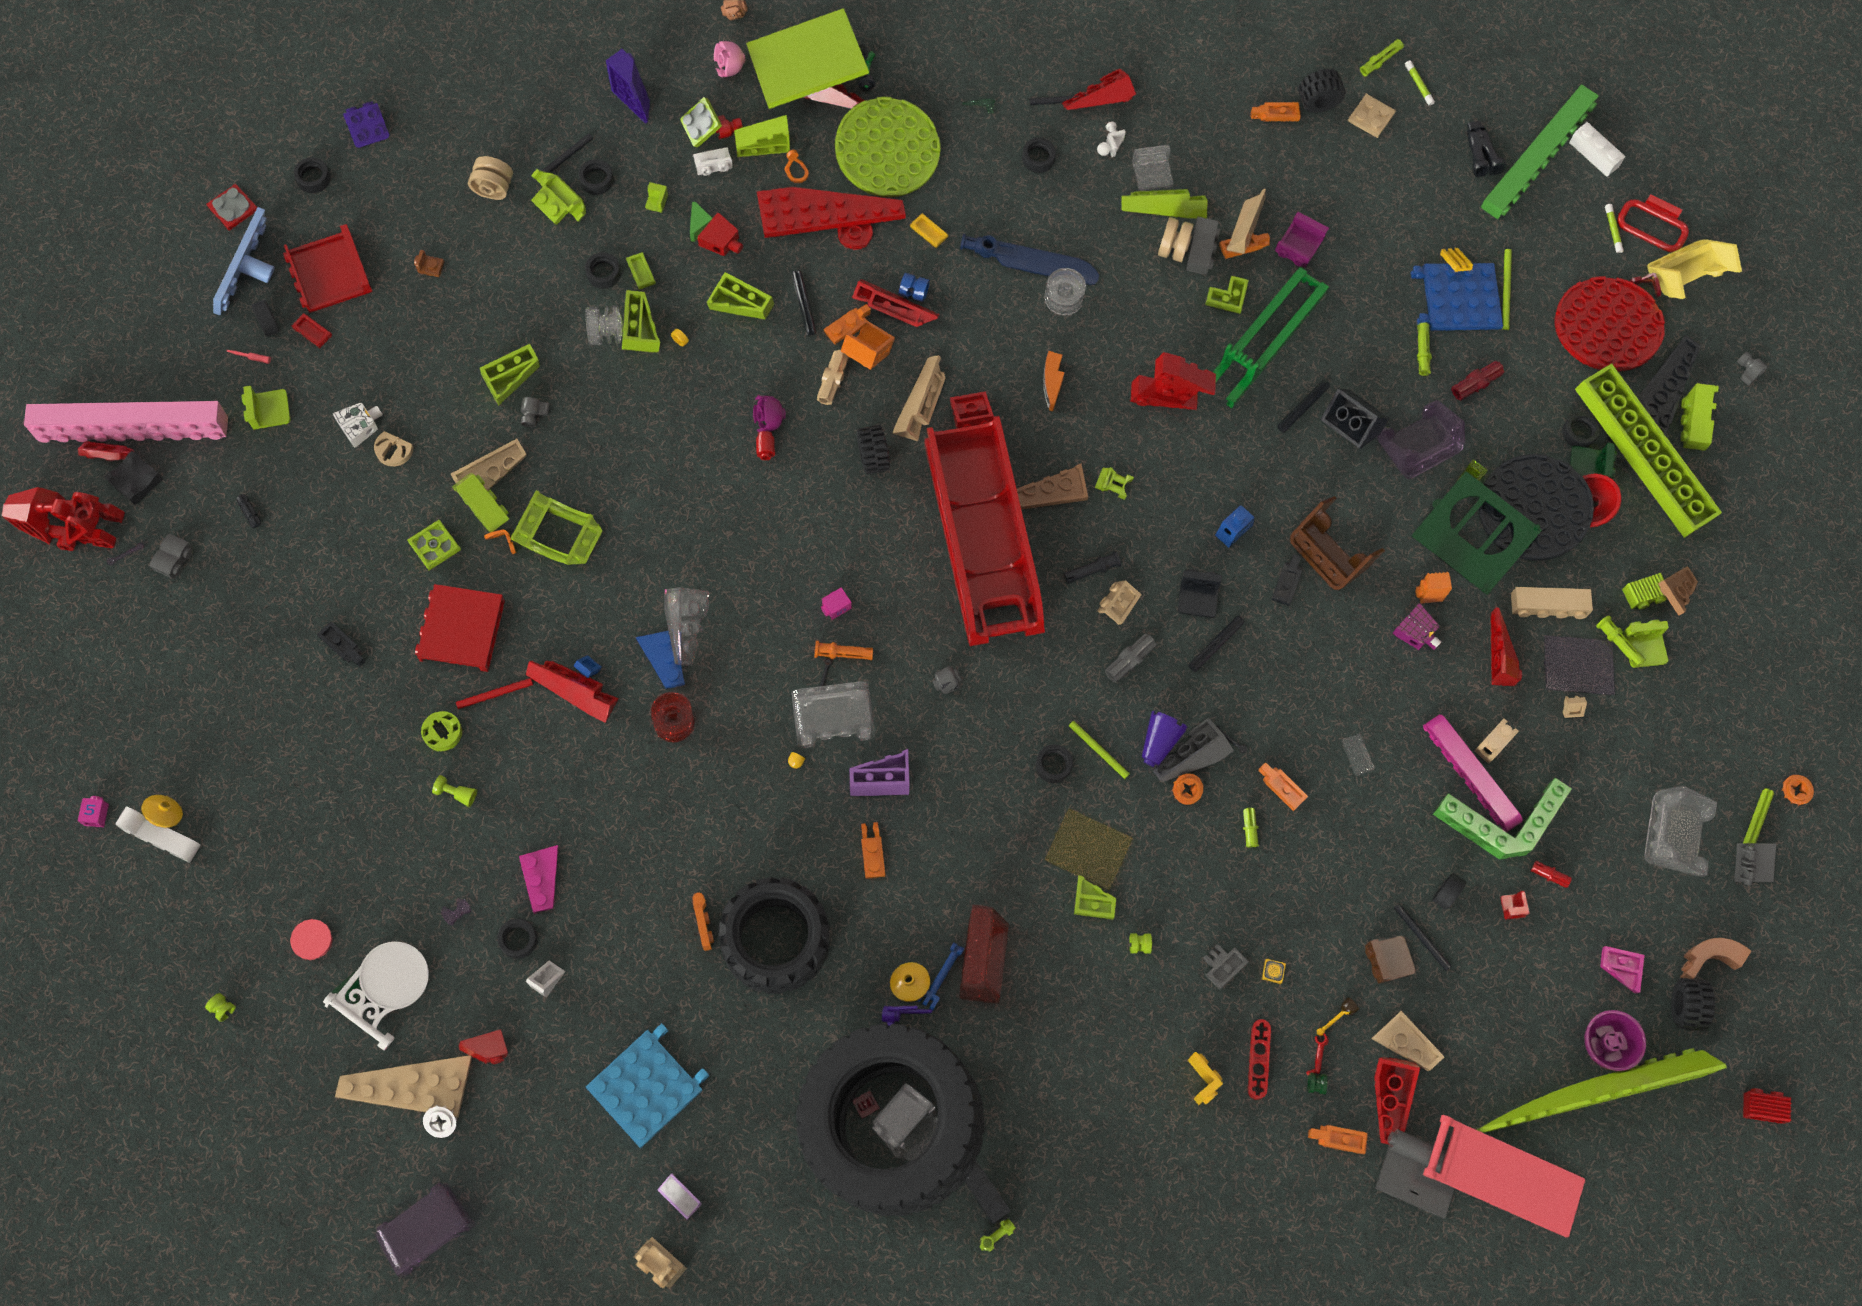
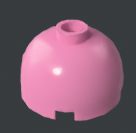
(730, 56)

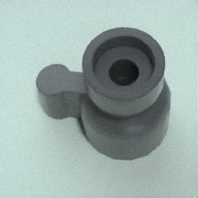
(1753, 368)
(530, 408)

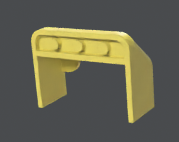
(1692, 263)

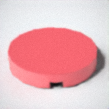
(311, 939)

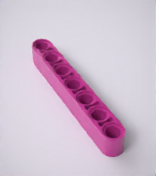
(1473, 772)

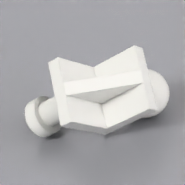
(1113, 141)

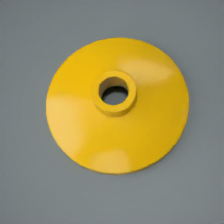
(162, 811)
(911, 990)

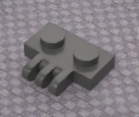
(1224, 965)

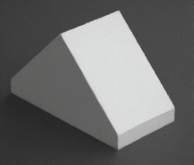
(545, 978)

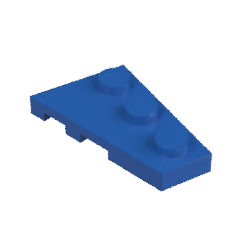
(660, 654)

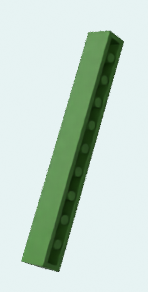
(1539, 152)

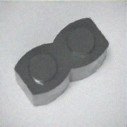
(171, 556)

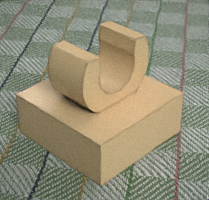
(1574, 707)

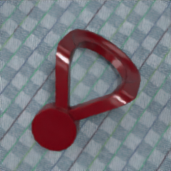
(1656, 285)

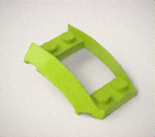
(532, 518)

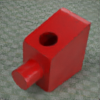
(720, 236)

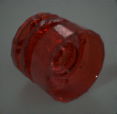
(674, 707)

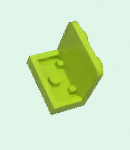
(265, 408)
(1648, 641)

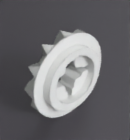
(435, 1128)

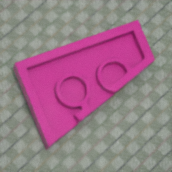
(540, 877)

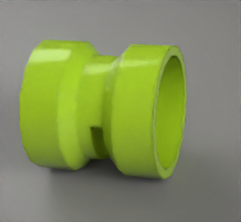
(1141, 943)
(219, 1006)

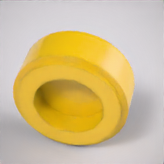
(679, 337)

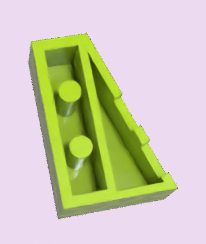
(763, 138)
(739, 298)
(638, 326)
(509, 372)
(1697, 417)
(481, 502)

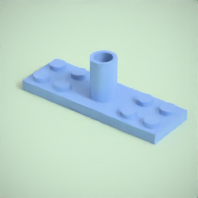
(244, 263)

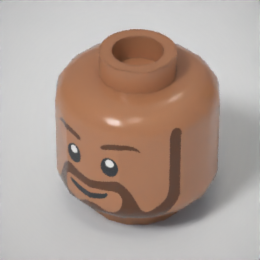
(734, 9)

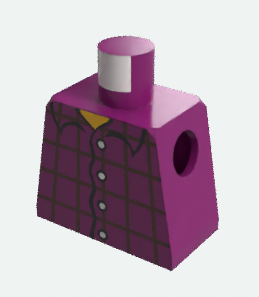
(1418, 629)

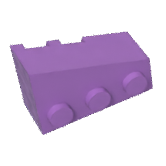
(881, 777)

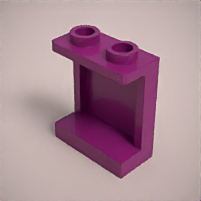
(1301, 240)

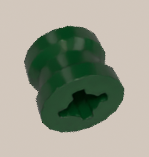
(1317, 1083)

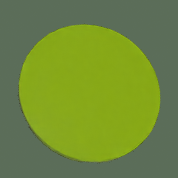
(887, 147)

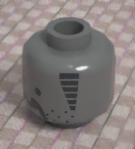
(947, 680)

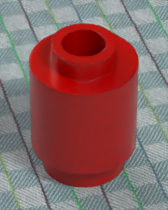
(765, 445)

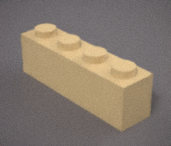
(1551, 601)

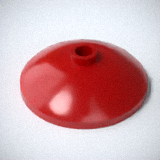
(1607, 495)

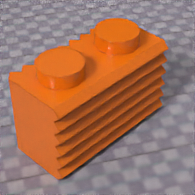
(1434, 587)

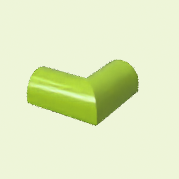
(1228, 300)

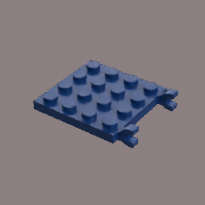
(1460, 298)

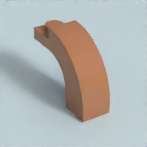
(1722, 949)

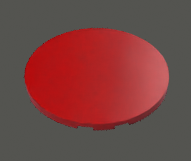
(1609, 323)

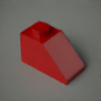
(486, 1047)

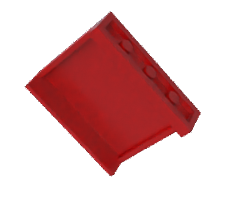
(327, 271)
(460, 626)

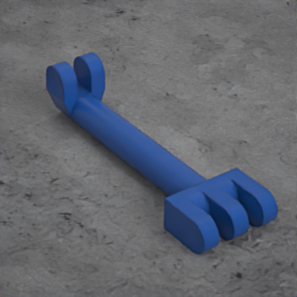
(930, 995)

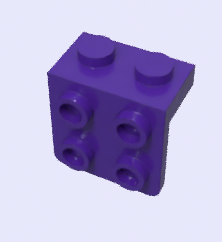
(366, 124)

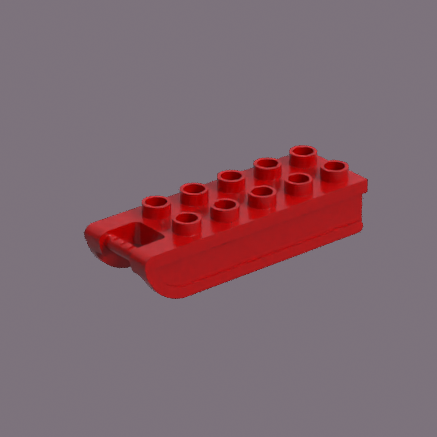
(984, 529)

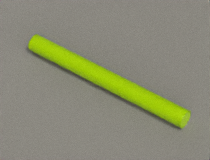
(1099, 750)

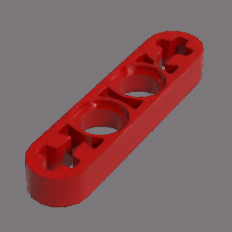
(1259, 1059)

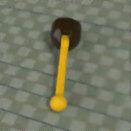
(1348, 1007)

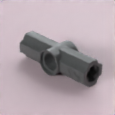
(1130, 658)

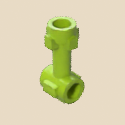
(987, 1242)

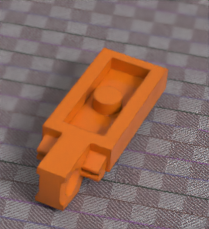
(1277, 111)
(1256, 243)
(839, 328)
(1282, 786)
(1340, 1138)

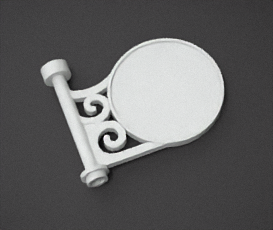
(390, 979)

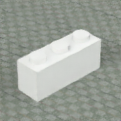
(1597, 149)

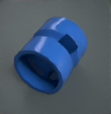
(914, 287)

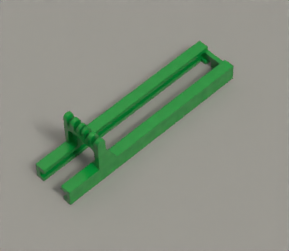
(1236, 354)

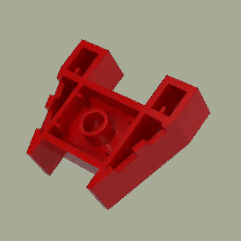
(1174, 384)

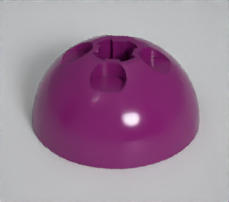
(1620, 1032)

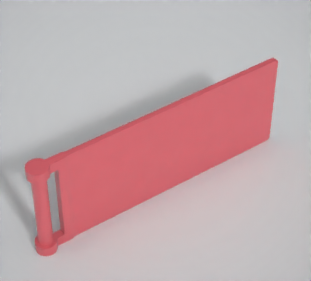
(1506, 1177)

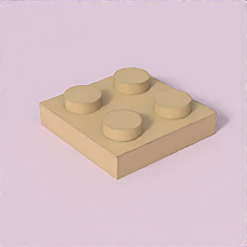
(1371, 115)

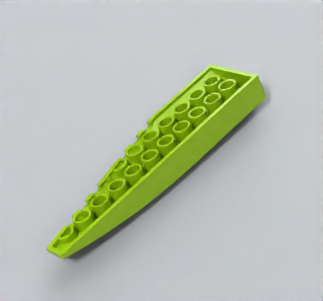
(1613, 1086)

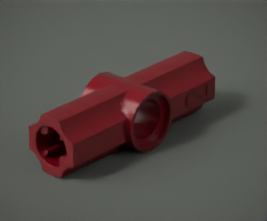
(1477, 380)

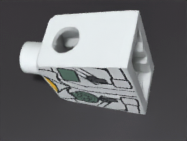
(357, 422)

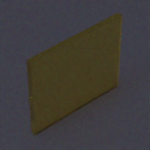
(1088, 849)

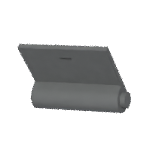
(1404, 1171)

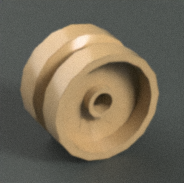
(490, 178)
(1177, 240)

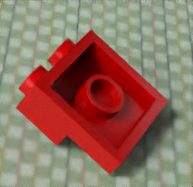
(971, 409)

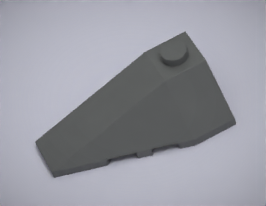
(1202, 749)

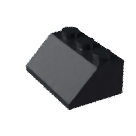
(1354, 418)

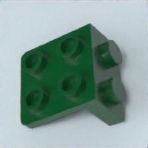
(1594, 461)

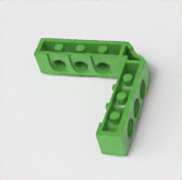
(1494, 838)

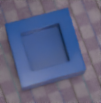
(587, 666)

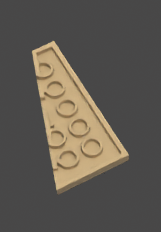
(410, 1086)

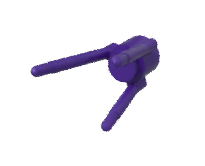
(892, 1014)

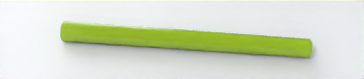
(1506, 289)

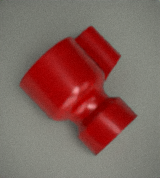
(728, 127)

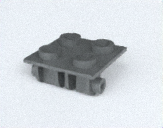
(1755, 862)

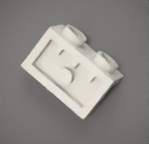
(713, 161)

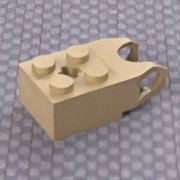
(661, 1263)

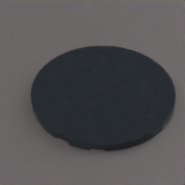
(1547, 495)

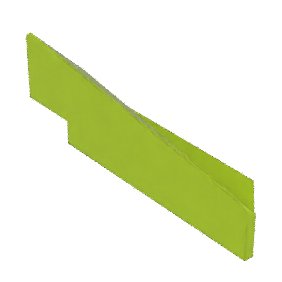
(1166, 203)

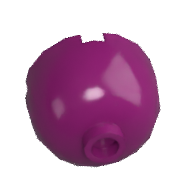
(770, 411)

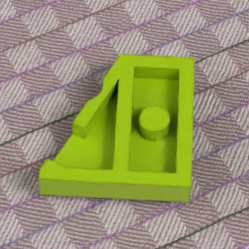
(1093, 901)

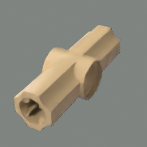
(831, 377)

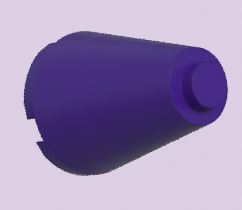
(1161, 737)

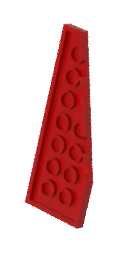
(809, 210)

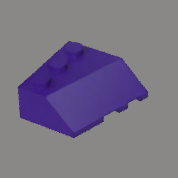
(627, 83)

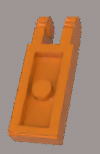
(872, 853)
(702, 919)

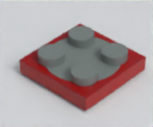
(232, 207)

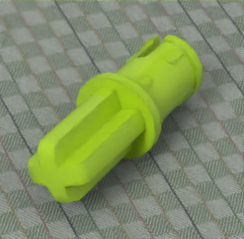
(1250, 827)

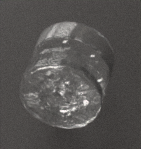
(603, 325)

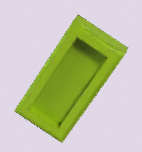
(640, 270)

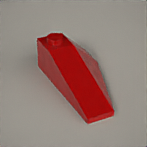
(1113, 89)
(1504, 661)
(1395, 1090)

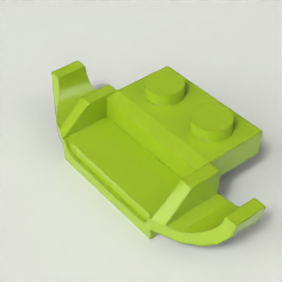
(557, 198)

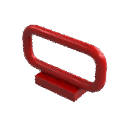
(1658, 209)

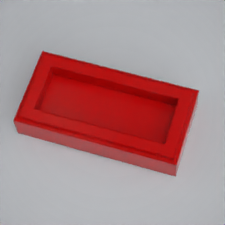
(311, 330)

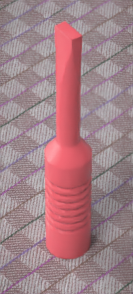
(252, 356)

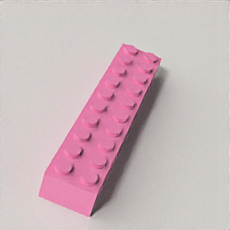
(126, 421)

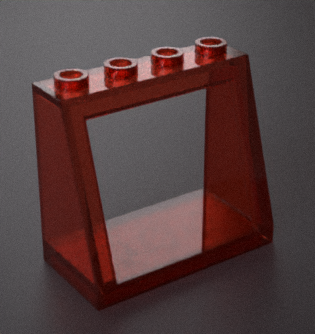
(984, 955)

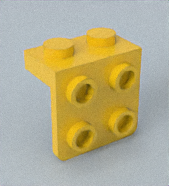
(1211, 1077)

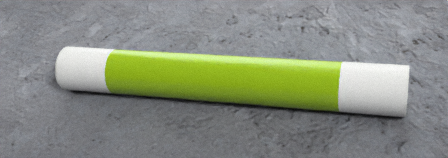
(1416, 77)
(1614, 228)

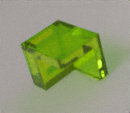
(1475, 470)

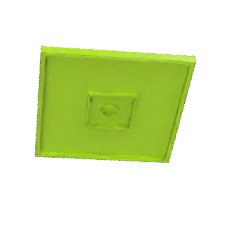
(807, 58)

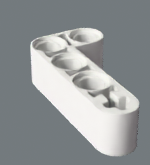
(163, 838)

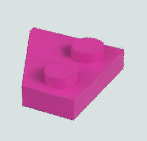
(1623, 966)

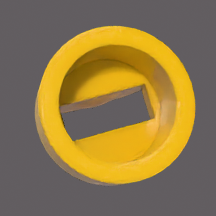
(795, 760)

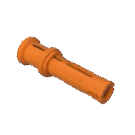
(833, 650)

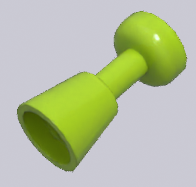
(462, 794)

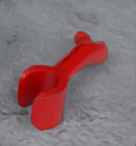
(1318, 1061)

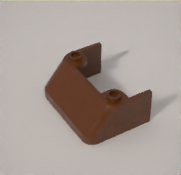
(1324, 553)

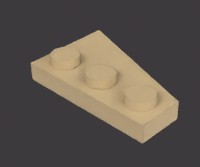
(1409, 1042)

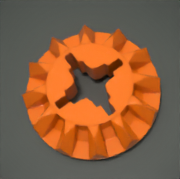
(1805, 787)
(1196, 789)

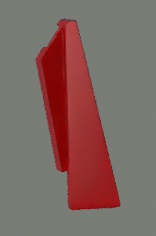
(893, 304)
(574, 688)

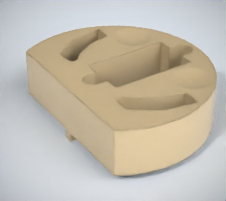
(384, 443)

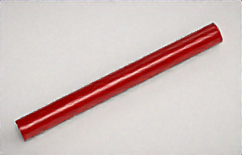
(494, 693)

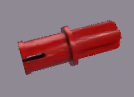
(1551, 874)

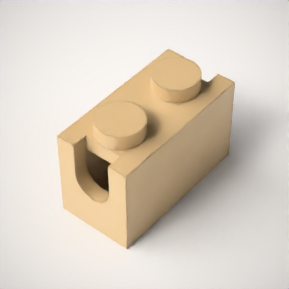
(1496, 741)

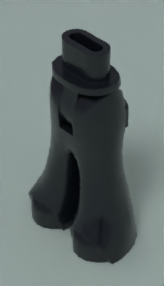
(1483, 153)

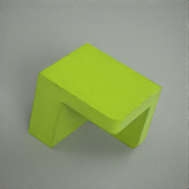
(657, 197)

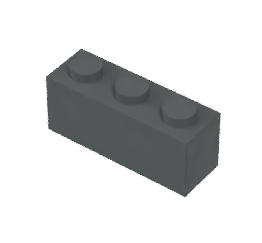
(1203, 246)

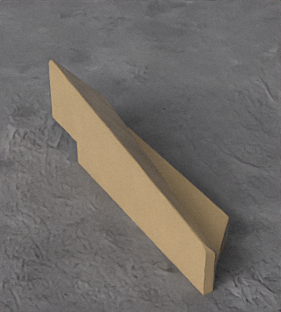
(1246, 223)
(921, 401)

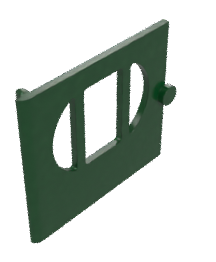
(1472, 563)

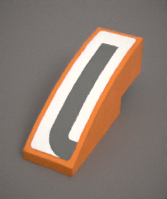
(1052, 378)

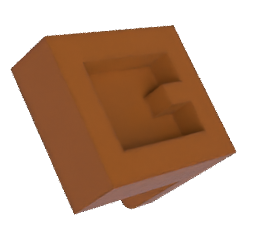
(428, 265)

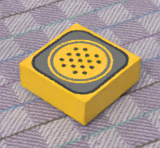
(1273, 971)

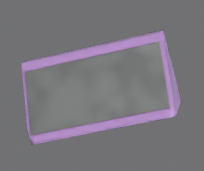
(679, 1196)

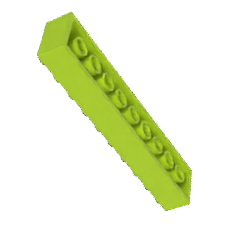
(1648, 450)

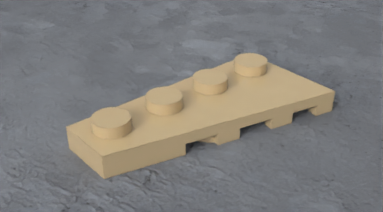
(493, 465)

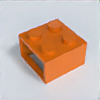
(869, 346)

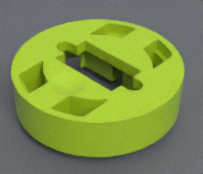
(453, 736)

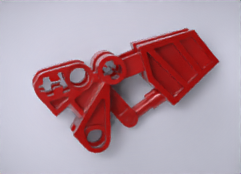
(30, 510)

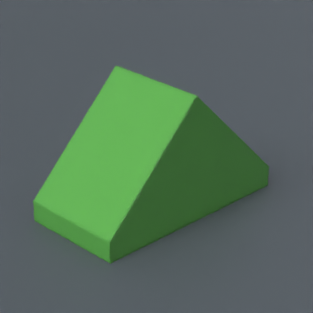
(699, 221)

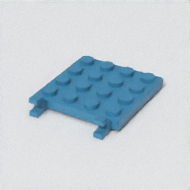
(645, 1087)

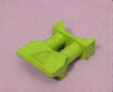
(1106, 478)

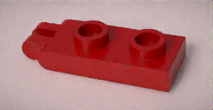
(101, 450)

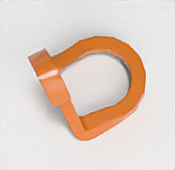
(793, 156)
(499, 533)

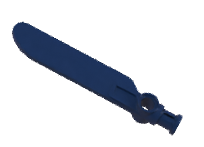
(1028, 258)

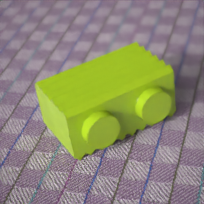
(1644, 591)

